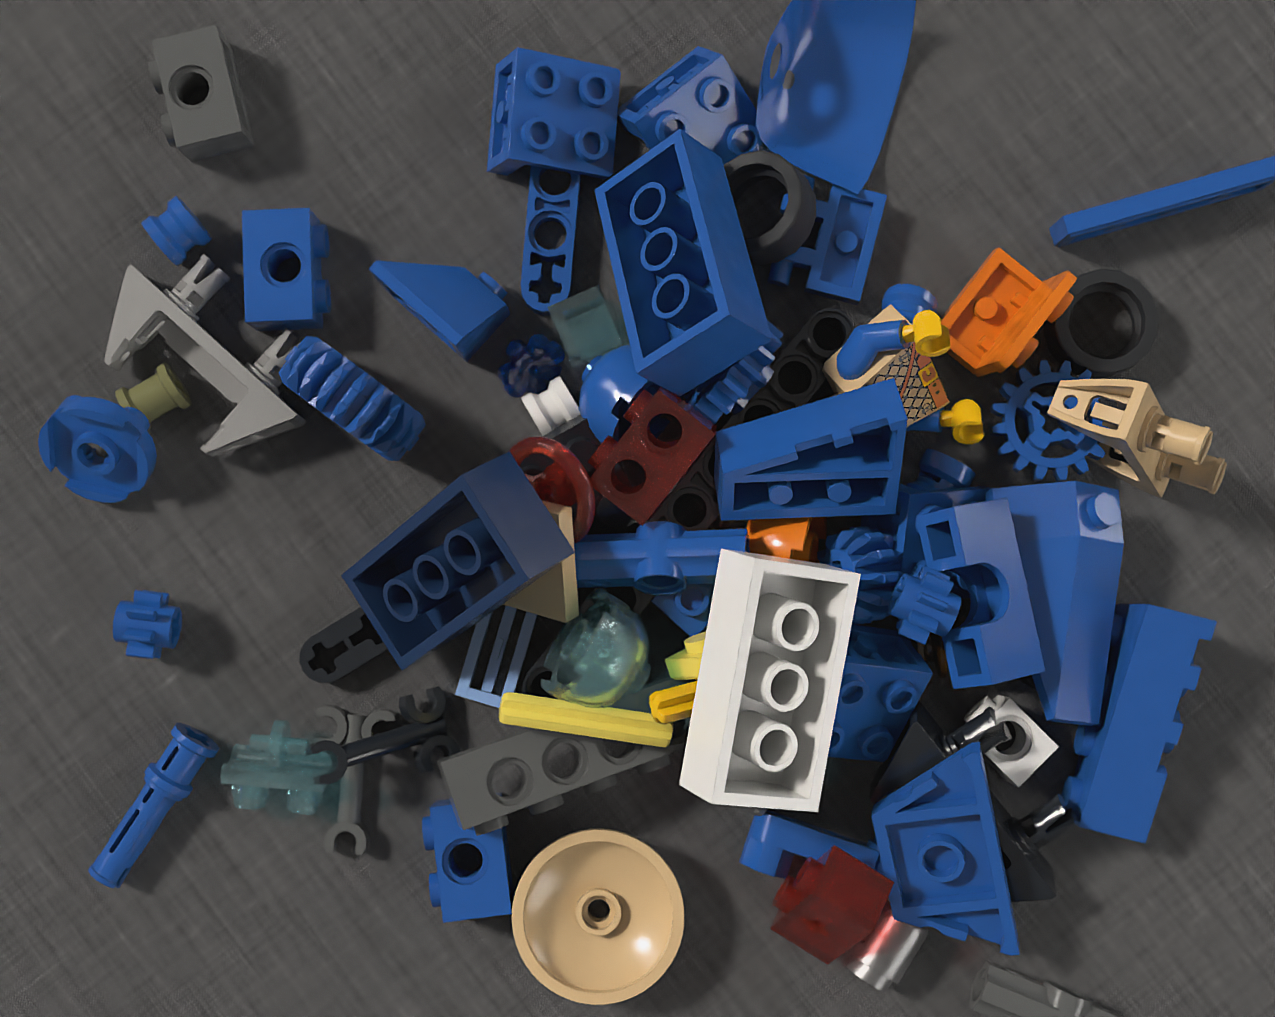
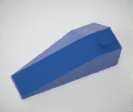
(1072, 566)

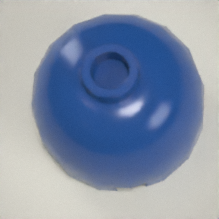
(609, 391)

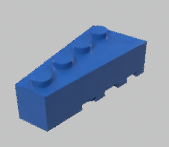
(1119, 758)

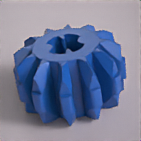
(871, 555)

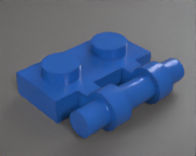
(842, 246)

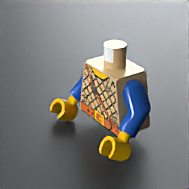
(904, 351)

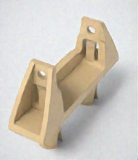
(1151, 442)

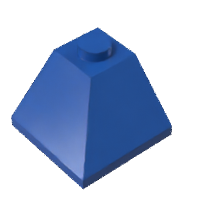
(447, 301)

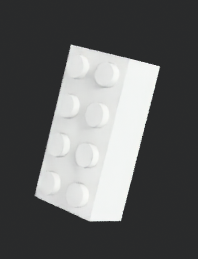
(769, 681)

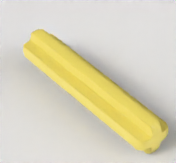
(586, 721)

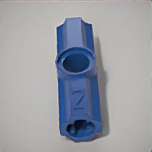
(655, 558)

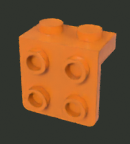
(1001, 312)

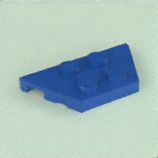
(946, 853)

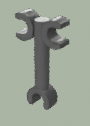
(349, 729)

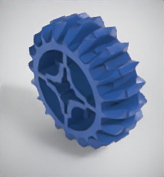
(352, 398)

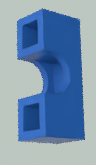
(1000, 632)

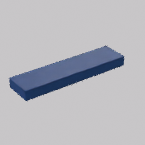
(1163, 202)

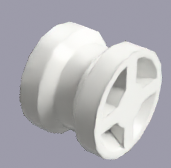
(551, 406)

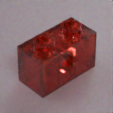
(830, 904)

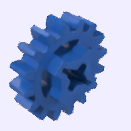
(737, 383)
(1028, 407)

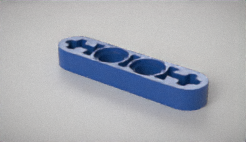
(540, 209)

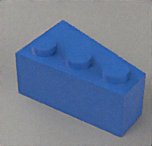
(815, 458)

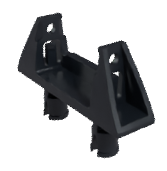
(926, 745)

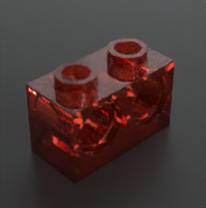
(661, 460)

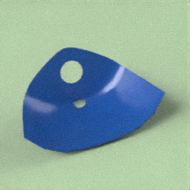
(844, 89)

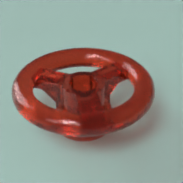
(561, 482)

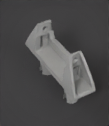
(147, 310)

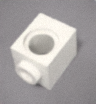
(1030, 746)

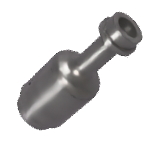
(886, 951)

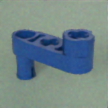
(777, 838)

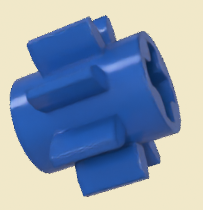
(924, 605)
(147, 624)

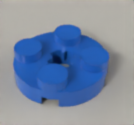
(116, 429)

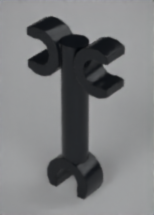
(425, 732)

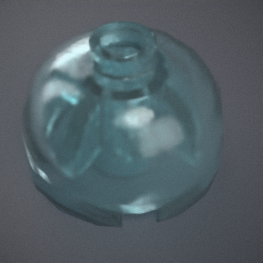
(599, 654)

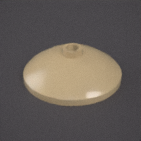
(592, 956)

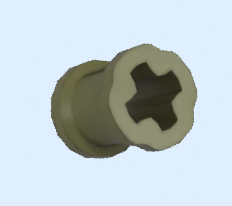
(156, 394)

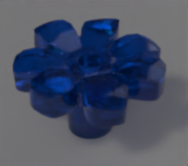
(530, 365)

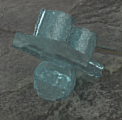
(276, 763)

